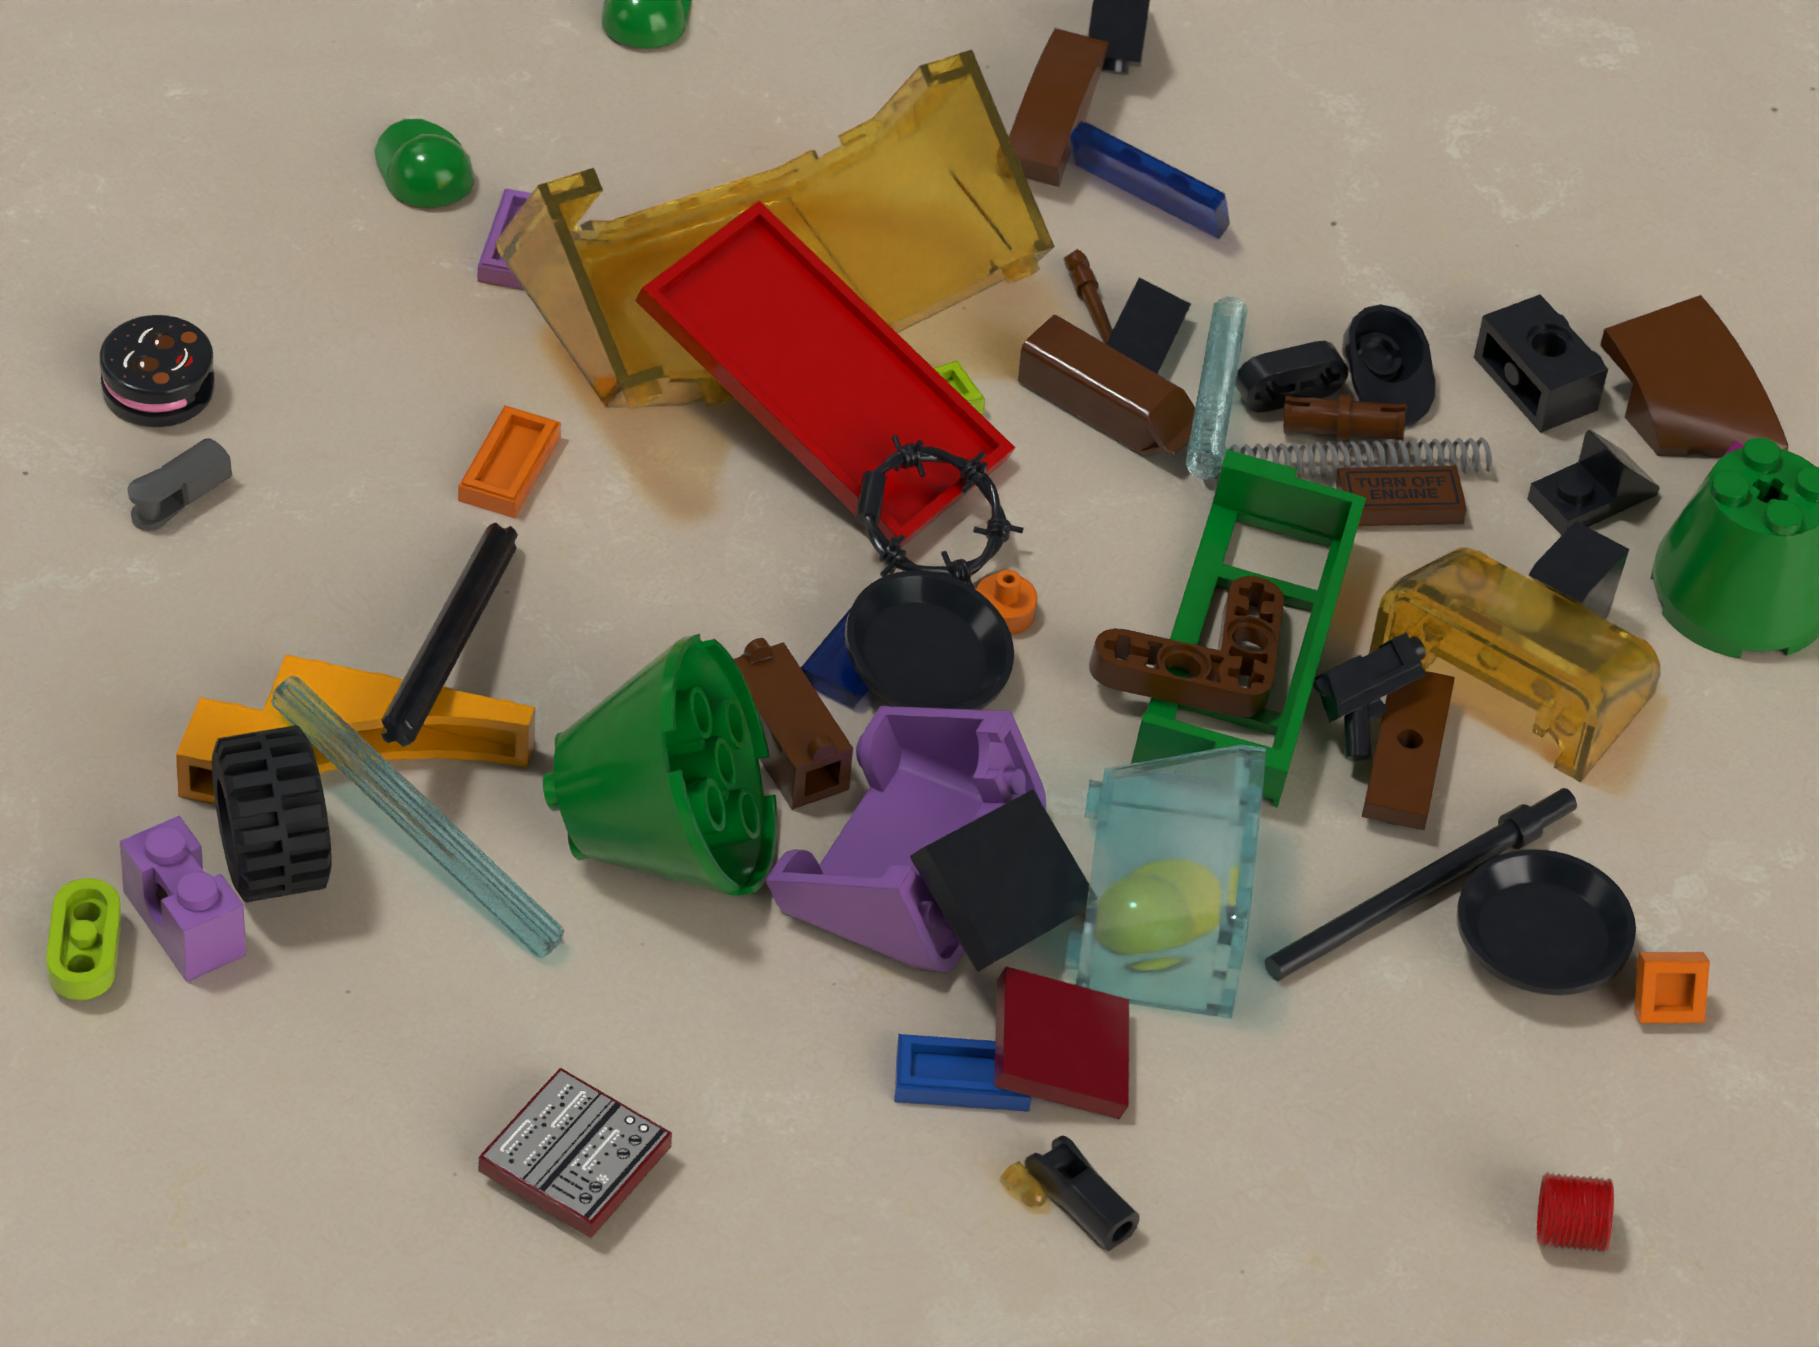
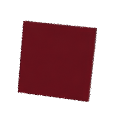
(1062, 1043)

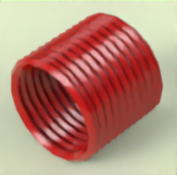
(1575, 1212)

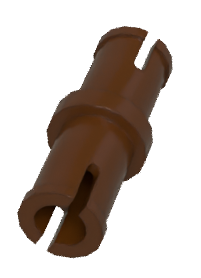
(1344, 418)

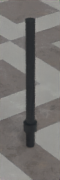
(1514, 830)

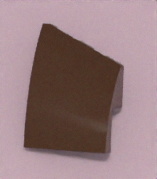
(1690, 382)

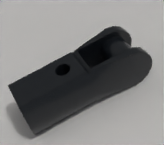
(1086, 1195)

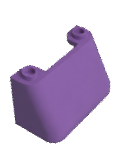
(925, 780)

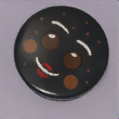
(157, 370)

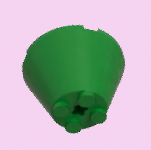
(671, 774)

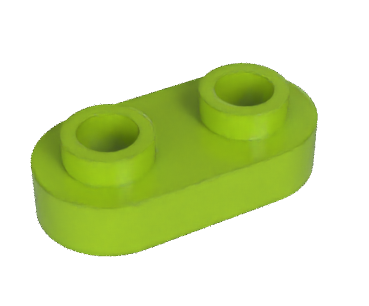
(84, 944)

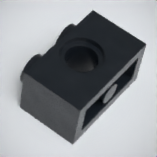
(1540, 363)

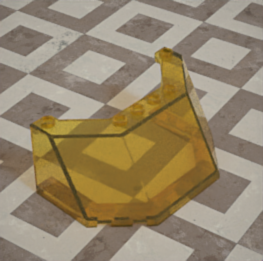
(904, 211)

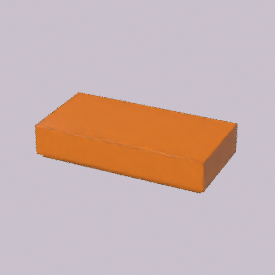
(509, 461)

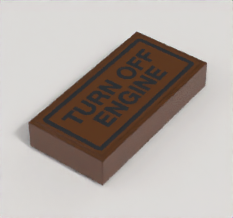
(1406, 494)

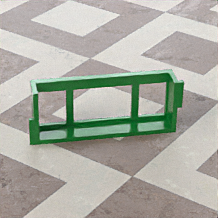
(1277, 501)

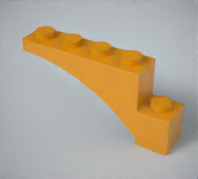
(456, 727)

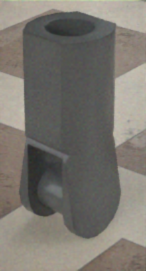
(178, 483)

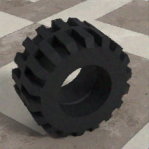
(271, 813)

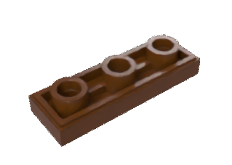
(1408, 752)

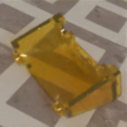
(1529, 644)

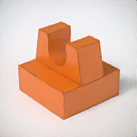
(1671, 987)

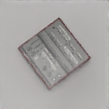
(575, 1152)

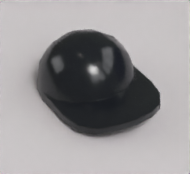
(1390, 360)

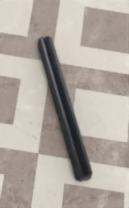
(448, 635)

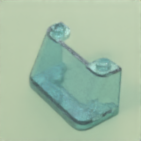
(1171, 880)

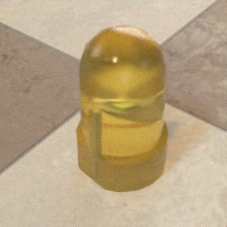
(1024, 1185)

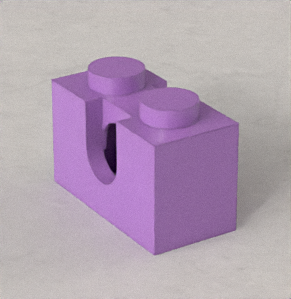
(201, 917)

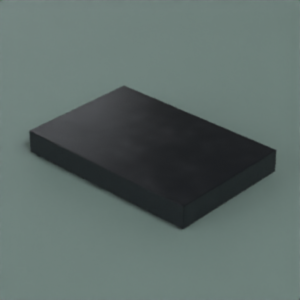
(1003, 879)

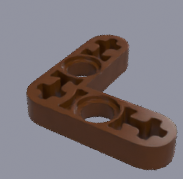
(1215, 670)

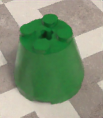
(1745, 555)

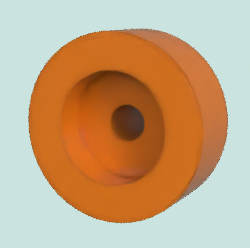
(1012, 597)

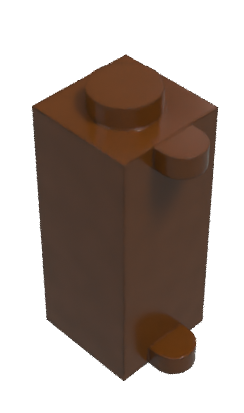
(804, 742)

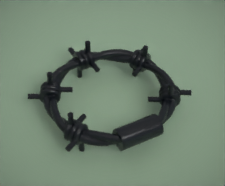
(972, 471)

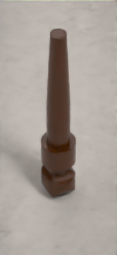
(1086, 286)

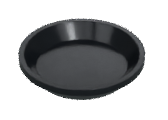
(929, 642)
(1546, 922)

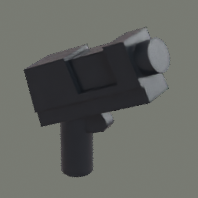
(1359, 683)

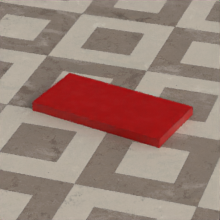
(819, 368)

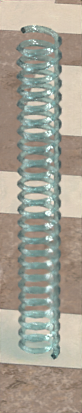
(1227, 335)

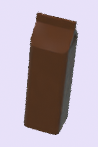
(1106, 388)

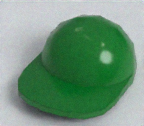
(645, 21)
(423, 164)

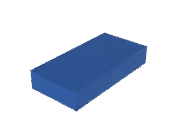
(951, 1074)

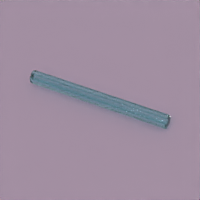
(418, 817)

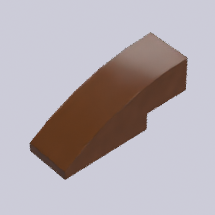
(1056, 104)

